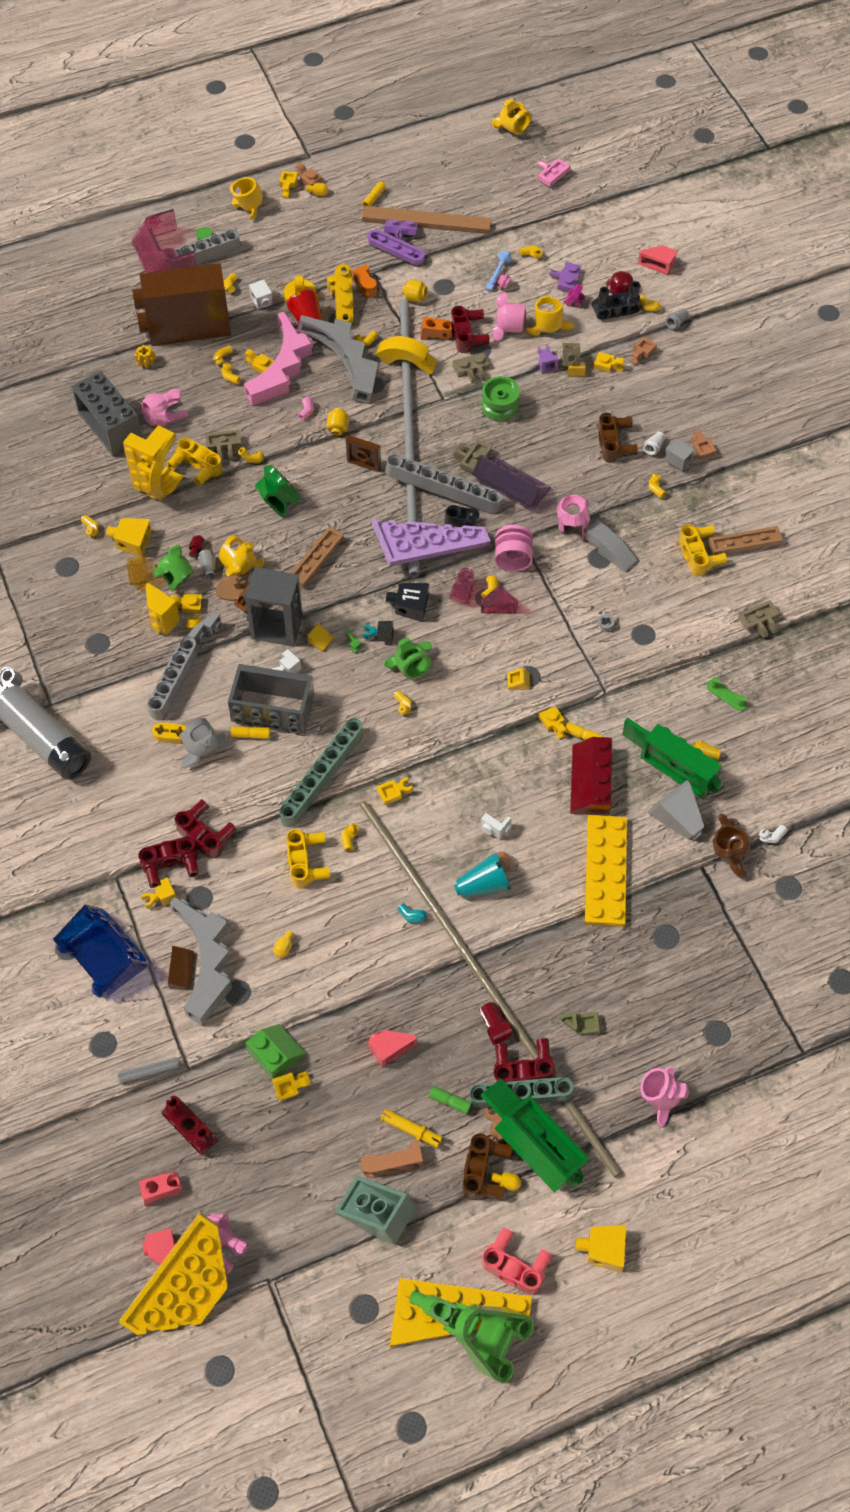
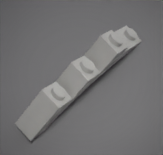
(349, 350)
(211, 983)

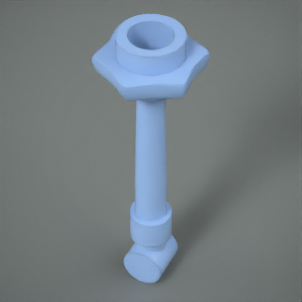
(504, 257)

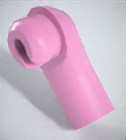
(308, 404)

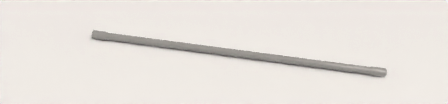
(414, 570)

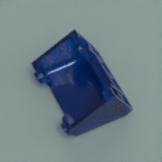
(101, 949)

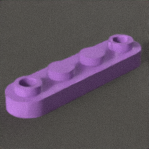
(396, 247)

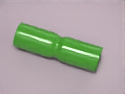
(448, 1099)

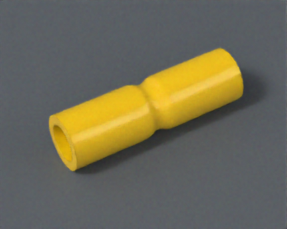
(375, 193)
(247, 732)
(580, 732)

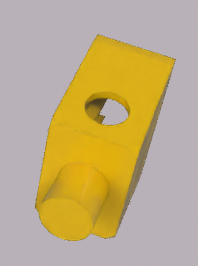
(131, 535)
(604, 1246)

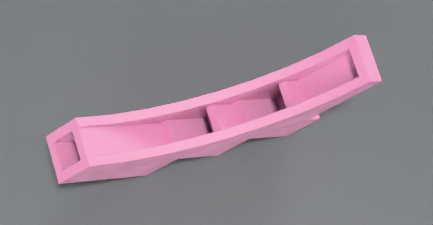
(276, 379)

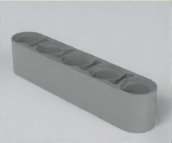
(212, 246)
(169, 685)

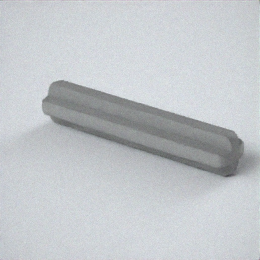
(148, 1070)

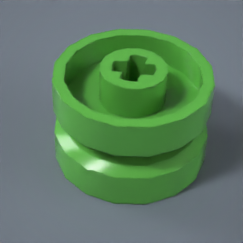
(500, 398)

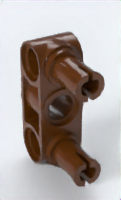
(609, 439)
(476, 1168)

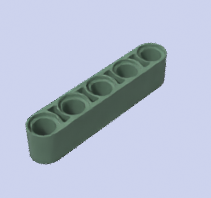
(531, 1087)

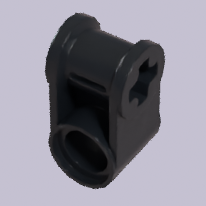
(460, 516)

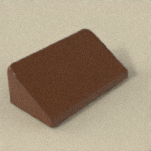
(180, 968)

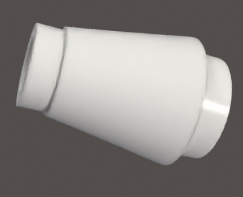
(654, 443)

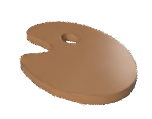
(231, 587)

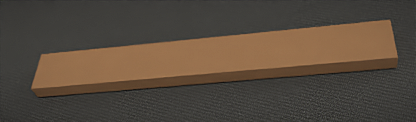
(428, 219)

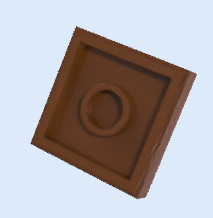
(363, 453)

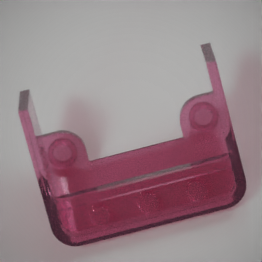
(148, 249)

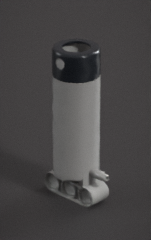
(40, 729)

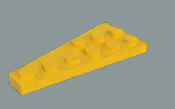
(413, 1325)

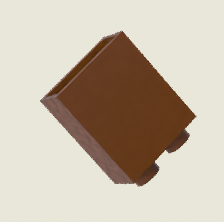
(182, 304)

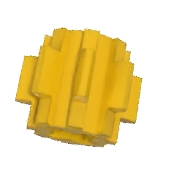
(145, 356)

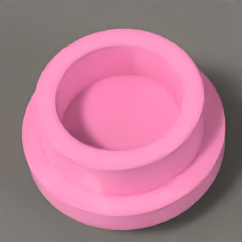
(504, 281)

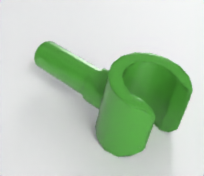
(354, 644)

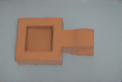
(309, 176)
(643, 347)
(703, 447)
(495, 1119)

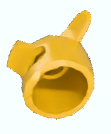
(513, 117)
(249, 197)
(547, 320)
(241, 560)

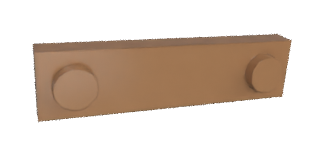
(745, 540)
(317, 555)

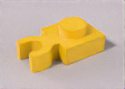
(391, 792)

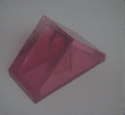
(499, 602)

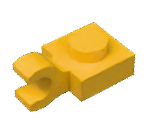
(287, 181)
(606, 362)
(258, 363)
(189, 603)
(553, 720)
(287, 1084)

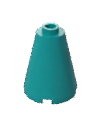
(483, 879)

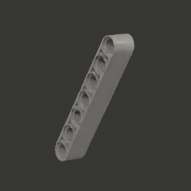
(443, 483)

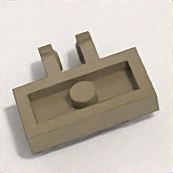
(471, 365)
(223, 440)
(470, 454)
(758, 616)

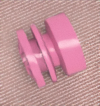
(513, 548)

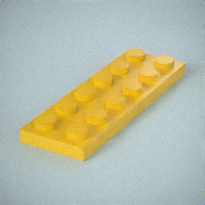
(606, 871)

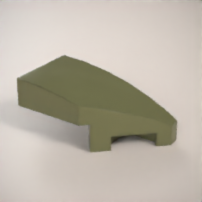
(582, 1024)

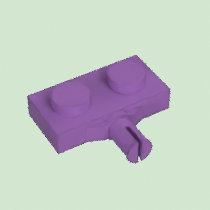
(400, 228)
(567, 276)

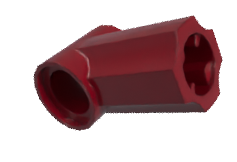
(497, 1028)

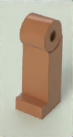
(393, 1162)

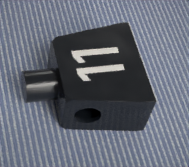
(410, 600)

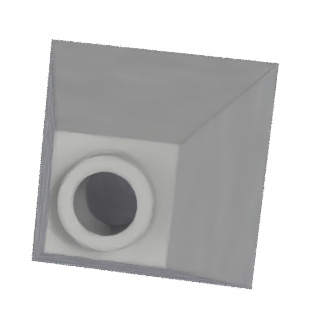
(679, 812)

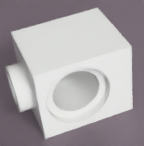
(260, 294)

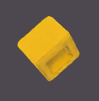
(577, 370)
(319, 637)
(518, 679)

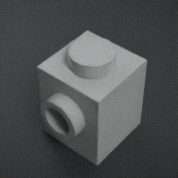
(679, 454)

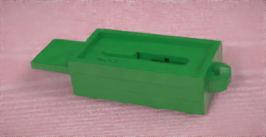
(675, 757)
(536, 1137)

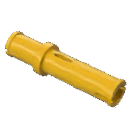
(421, 1133)

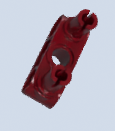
(462, 331)
(200, 832)
(167, 855)
(524, 1069)
(178, 1115)

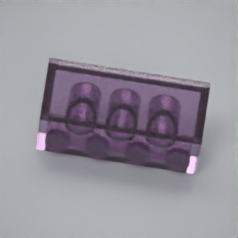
(510, 480)

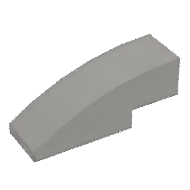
(610, 546)

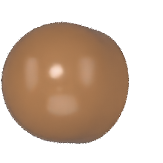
(505, 860)

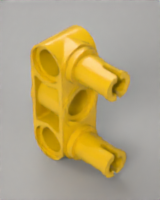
(197, 456)
(694, 549)
(298, 858)

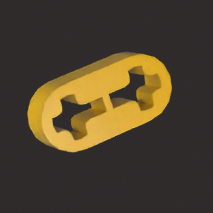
(169, 734)

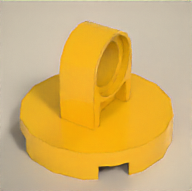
(296, 286)

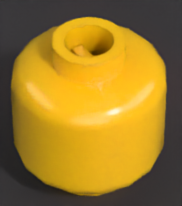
(415, 291)
(337, 421)

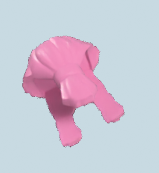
(156, 405)
(581, 518)
(228, 1238)

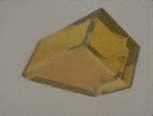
(137, 571)

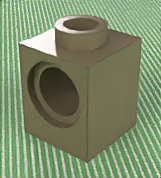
(571, 354)

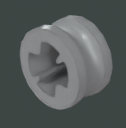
(606, 618)

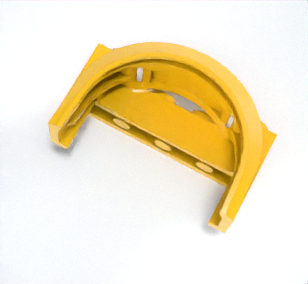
(152, 452)

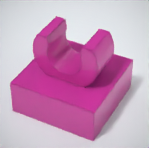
(575, 296)

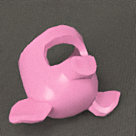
(509, 317)
(663, 1091)

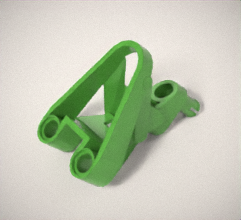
(492, 1338)

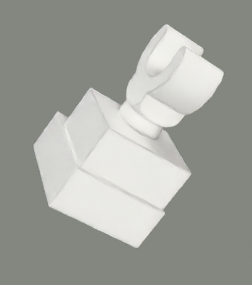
(289, 663)

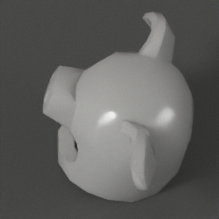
(200, 740)

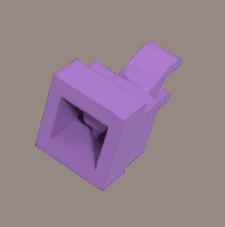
(547, 361)

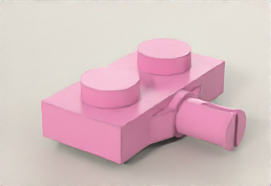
(553, 171)

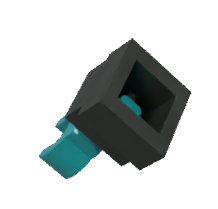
(384, 632)

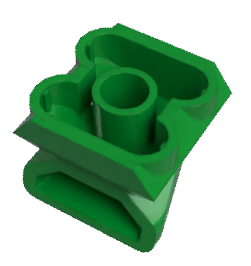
(276, 490)

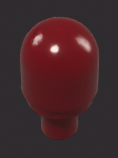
(196, 545)

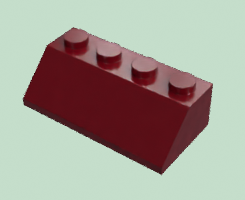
(591, 777)

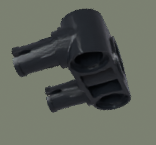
(617, 305)

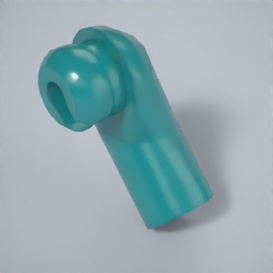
(412, 916)

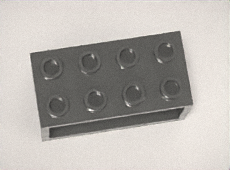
(105, 412)
(276, 589)
(271, 683)

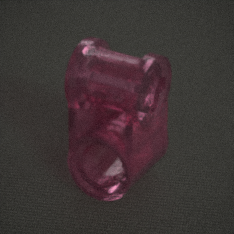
(463, 586)

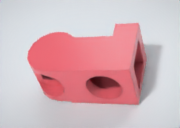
(160, 1187)

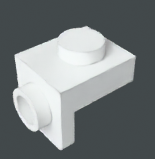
(494, 827)

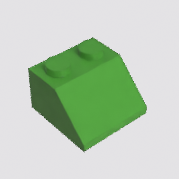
(274, 1050)

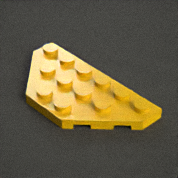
(184, 1284)

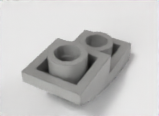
(208, 627)

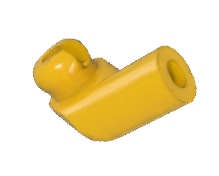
(533, 251)
(228, 283)
(649, 305)
(367, 340)
(218, 357)
(228, 375)
(251, 458)
(654, 486)
(92, 526)
(493, 582)
(405, 703)
(347, 836)

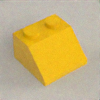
(162, 610)

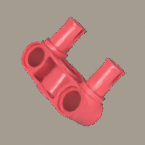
(513, 1270)

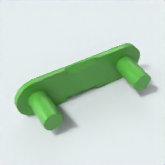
(734, 700)

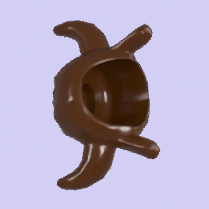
(732, 844)

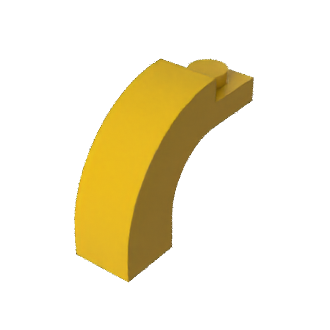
(406, 349)

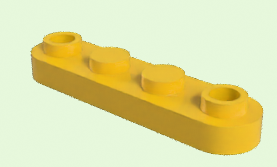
(343, 293)

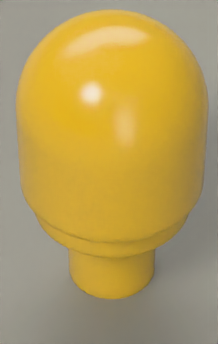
(318, 189)
(283, 945)
(508, 1180)

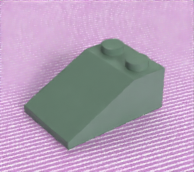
(376, 1209)

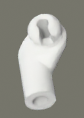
(773, 837)

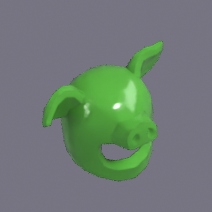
(173, 568)
(411, 658)

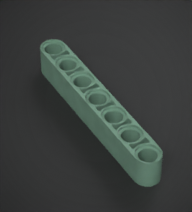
(317, 779)

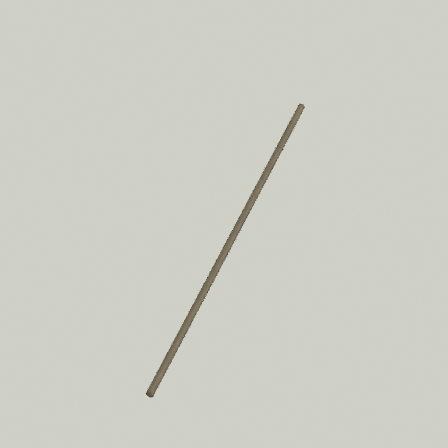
(485, 982)

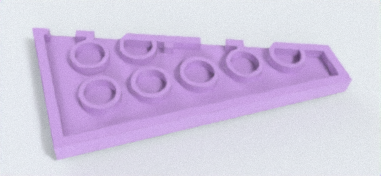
(421, 541)

